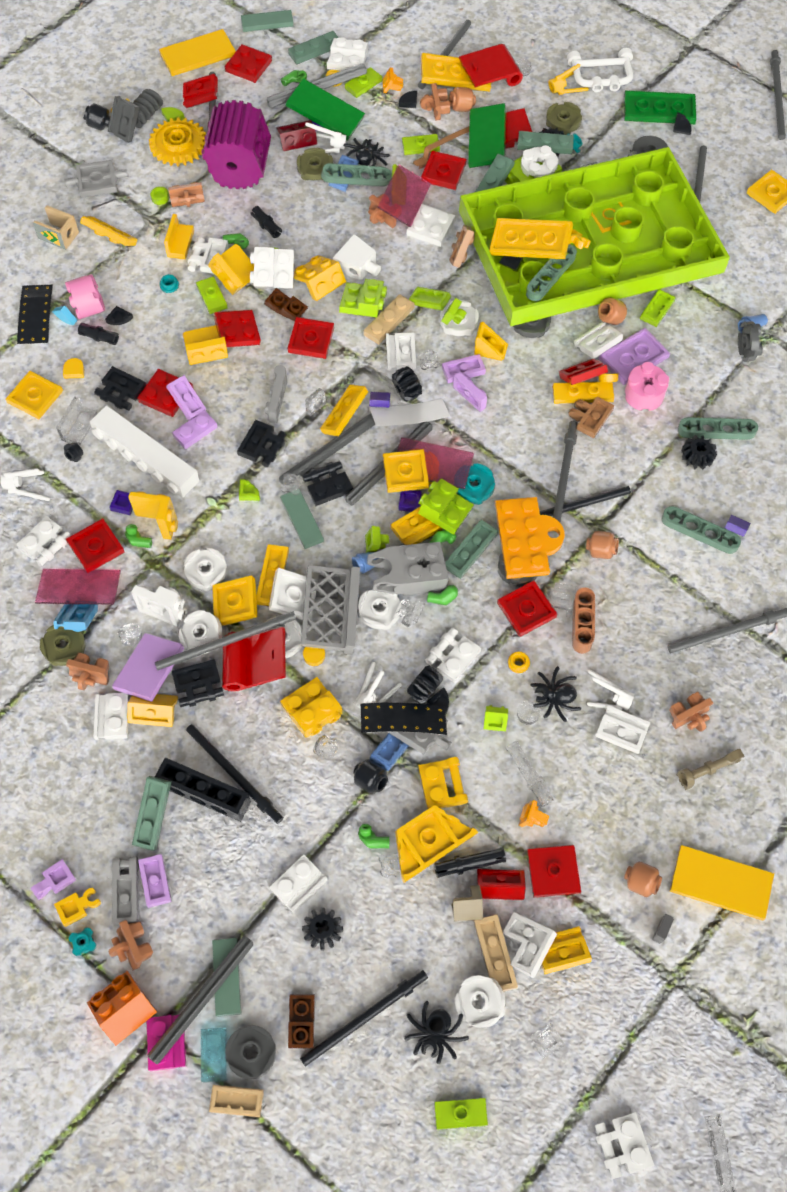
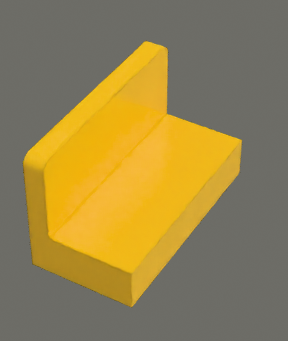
(178, 239)
(158, 712)

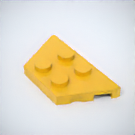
(428, 840)

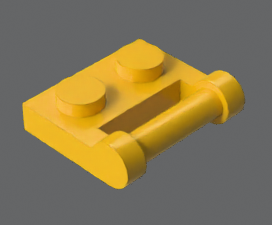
(435, 786)

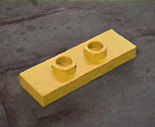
(104, 229)
(584, 390)

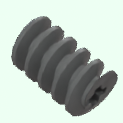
(148, 103)

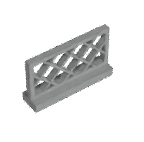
(349, 605)

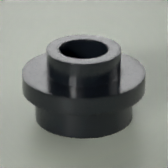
(73, 452)

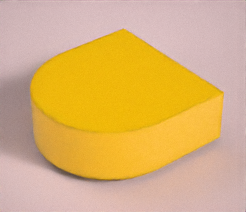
(73, 368)

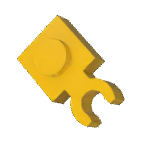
(579, 241)
(73, 907)

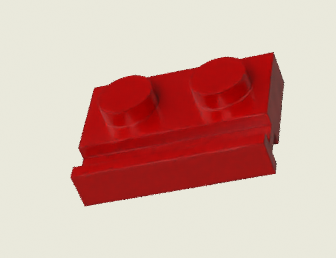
(200, 90)
(583, 371)

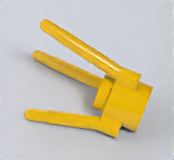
(558, 83)

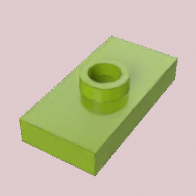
(363, 83)
(417, 144)
(211, 295)
(430, 298)
(657, 308)
(461, 1113)

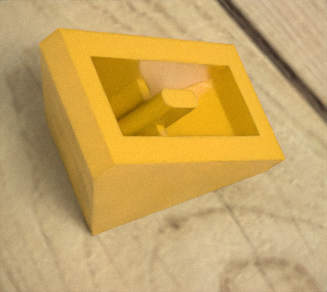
(489, 344)

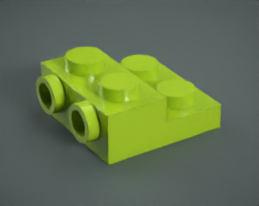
(363, 298)
(444, 506)

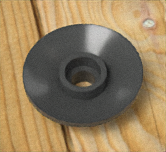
(648, 143)

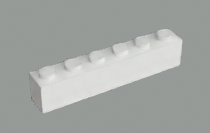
(144, 451)

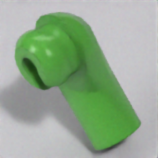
(295, 76)
(237, 239)
(443, 536)
(135, 538)
(444, 597)
(369, 838)

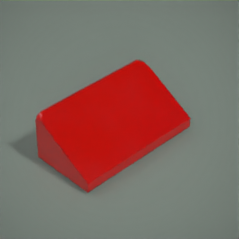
(501, 884)

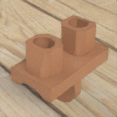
(433, 101)
(186, 194)
(378, 215)
(88, 674)
(683, 716)
(135, 954)

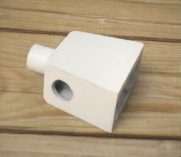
(357, 259)

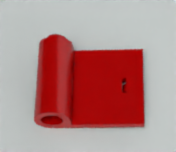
(491, 65)
(254, 660)

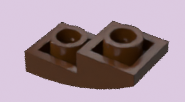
(284, 305)
(301, 1021)

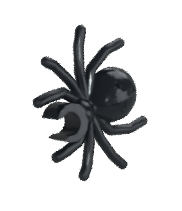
(366, 153)
(555, 694)
(435, 1032)

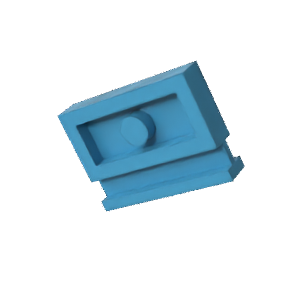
(75, 616)

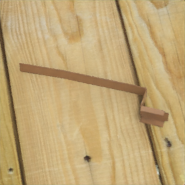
(421, 162)

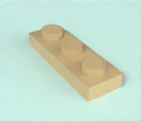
(389, 319)
(495, 952)

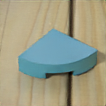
(65, 315)

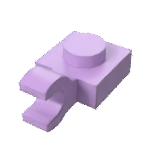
(56, 878)

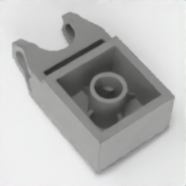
(410, 569)

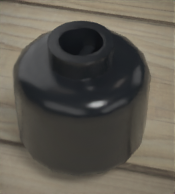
(97, 116)
(370, 776)

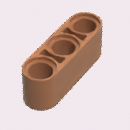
(579, 628)

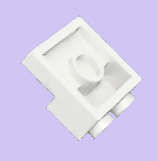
(347, 53)
(272, 268)
(163, 604)

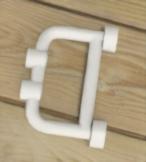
(624, 58)

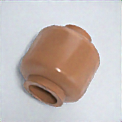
(462, 99)
(612, 311)
(602, 545)
(643, 879)

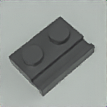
(123, 119)

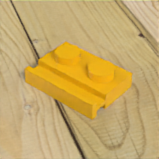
(414, 528)
(566, 951)

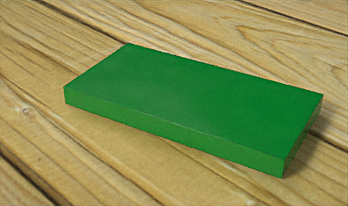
(658, 106)
(325, 109)
(486, 134)

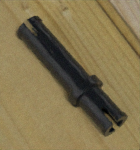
(461, 864)

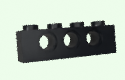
(204, 789)

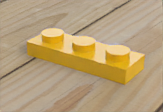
(344, 410)
(275, 558)

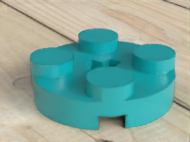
(485, 486)

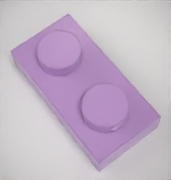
(468, 366)
(470, 392)
(186, 397)
(194, 429)
(154, 881)

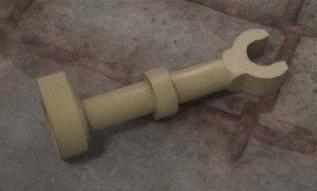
(688, 777)

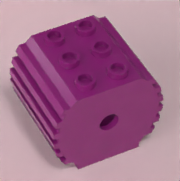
(236, 144)

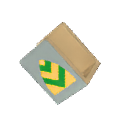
(54, 236)

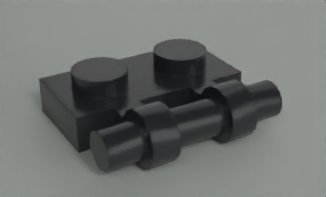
(123, 383)
(256, 440)
(330, 488)
(195, 677)

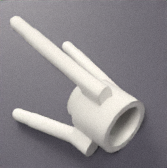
(337, 139)
(13, 480)
(368, 696)
(621, 697)

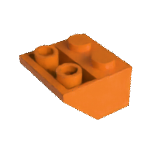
(121, 1007)

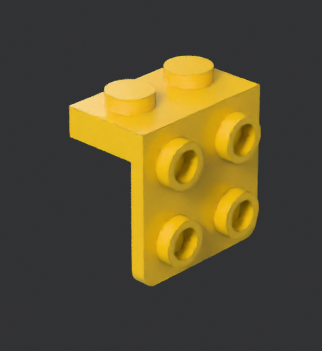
(232, 268)
(320, 275)
(204, 345)
(156, 507)

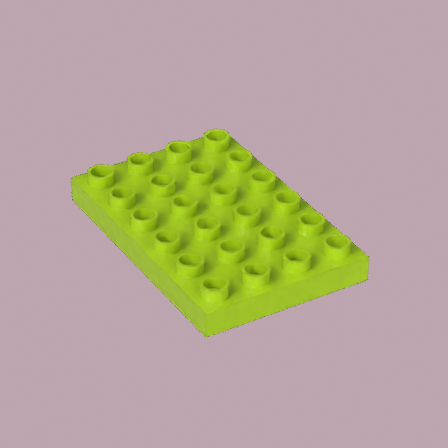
(661, 247)

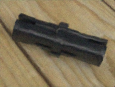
(266, 221)
(98, 333)

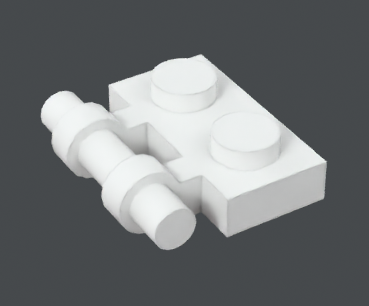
(211, 249)
(40, 537)
(458, 659)
(631, 1144)

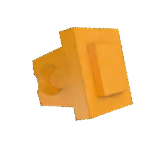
(392, 81)
(531, 815)

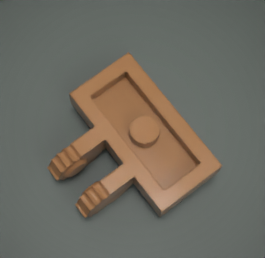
(459, 248)
(593, 416)

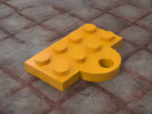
(526, 537)

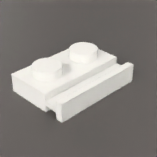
(598, 340)
(401, 350)
(111, 716)
(622, 729)
(298, 884)

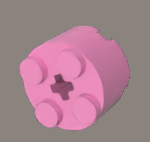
(85, 296)
(646, 387)

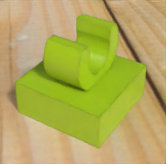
(454, 313)
(375, 540)
(496, 718)

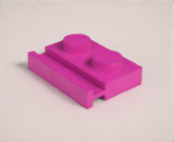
(177, 1054)

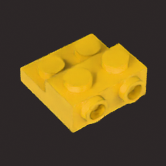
(312, 707)

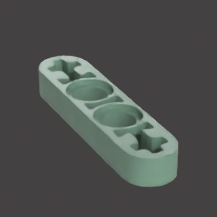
(356, 171)
(553, 273)
(717, 425)
(702, 526)

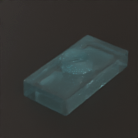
(213, 1055)

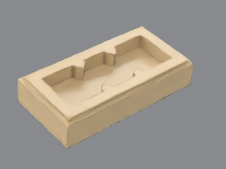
(236, 1101)

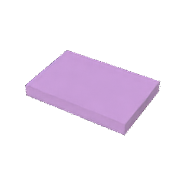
(633, 352)
(140, 673)

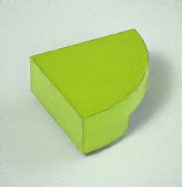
(170, 112)
(248, 491)

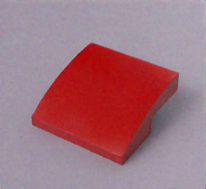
(515, 122)

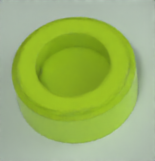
(159, 195)

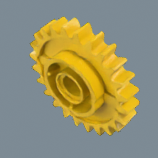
(177, 141)

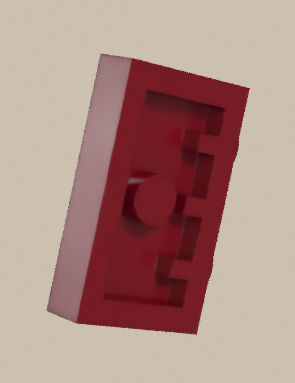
(296, 135)

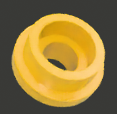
(518, 656)

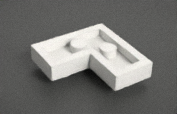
(534, 942)

